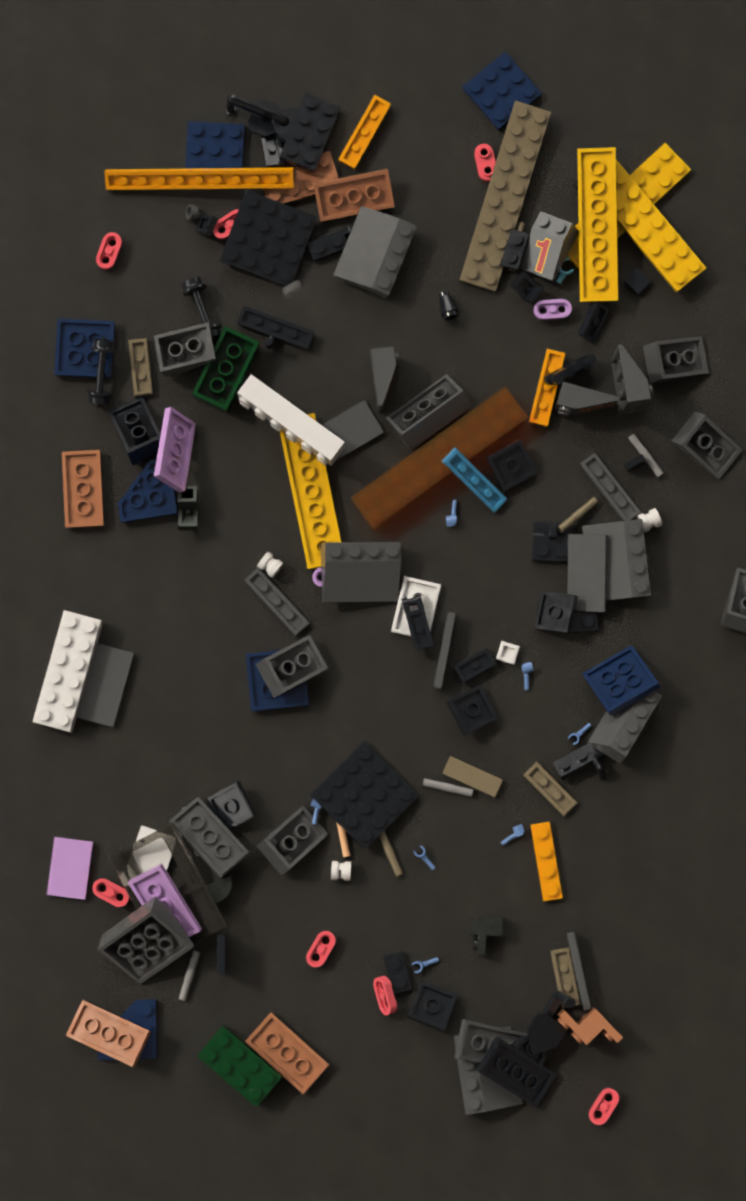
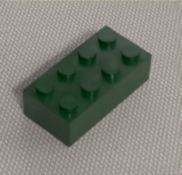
(225, 375)
(239, 1065)

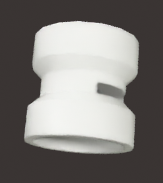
(650, 519)
(270, 564)
(345, 870)

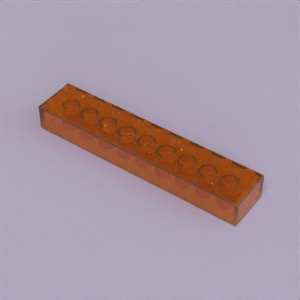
(425, 467)

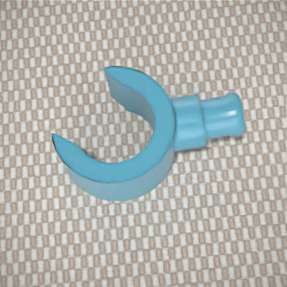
(562, 274)

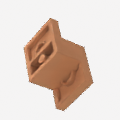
(588, 1026)

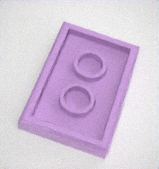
(70, 868)

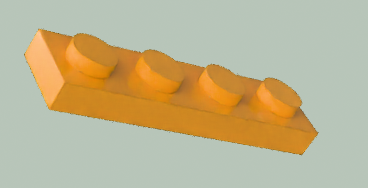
(364, 132)
(546, 393)
(546, 861)

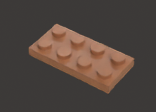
(304, 181)
(346, 195)
(82, 489)
(108, 1033)
(287, 1053)

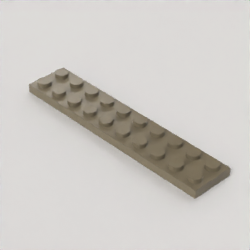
(505, 195)

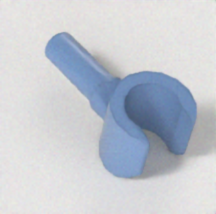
(451, 520)
(527, 668)
(580, 733)
(317, 808)
(518, 831)
(424, 857)
(425, 963)

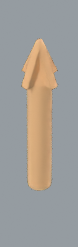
(343, 841)

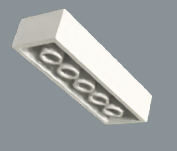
(291, 420)
(67, 671)

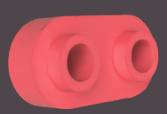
(484, 162)
(225, 222)
(108, 251)
(111, 892)
(320, 948)
(385, 995)
(604, 1106)

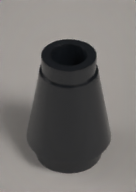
(448, 308)

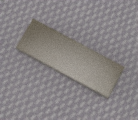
(140, 367)
(472, 776)
(550, 788)
(565, 974)

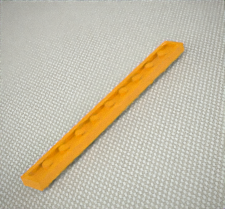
(199, 178)

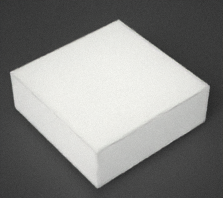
(507, 652)

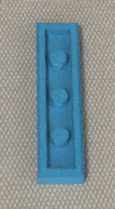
(474, 480)

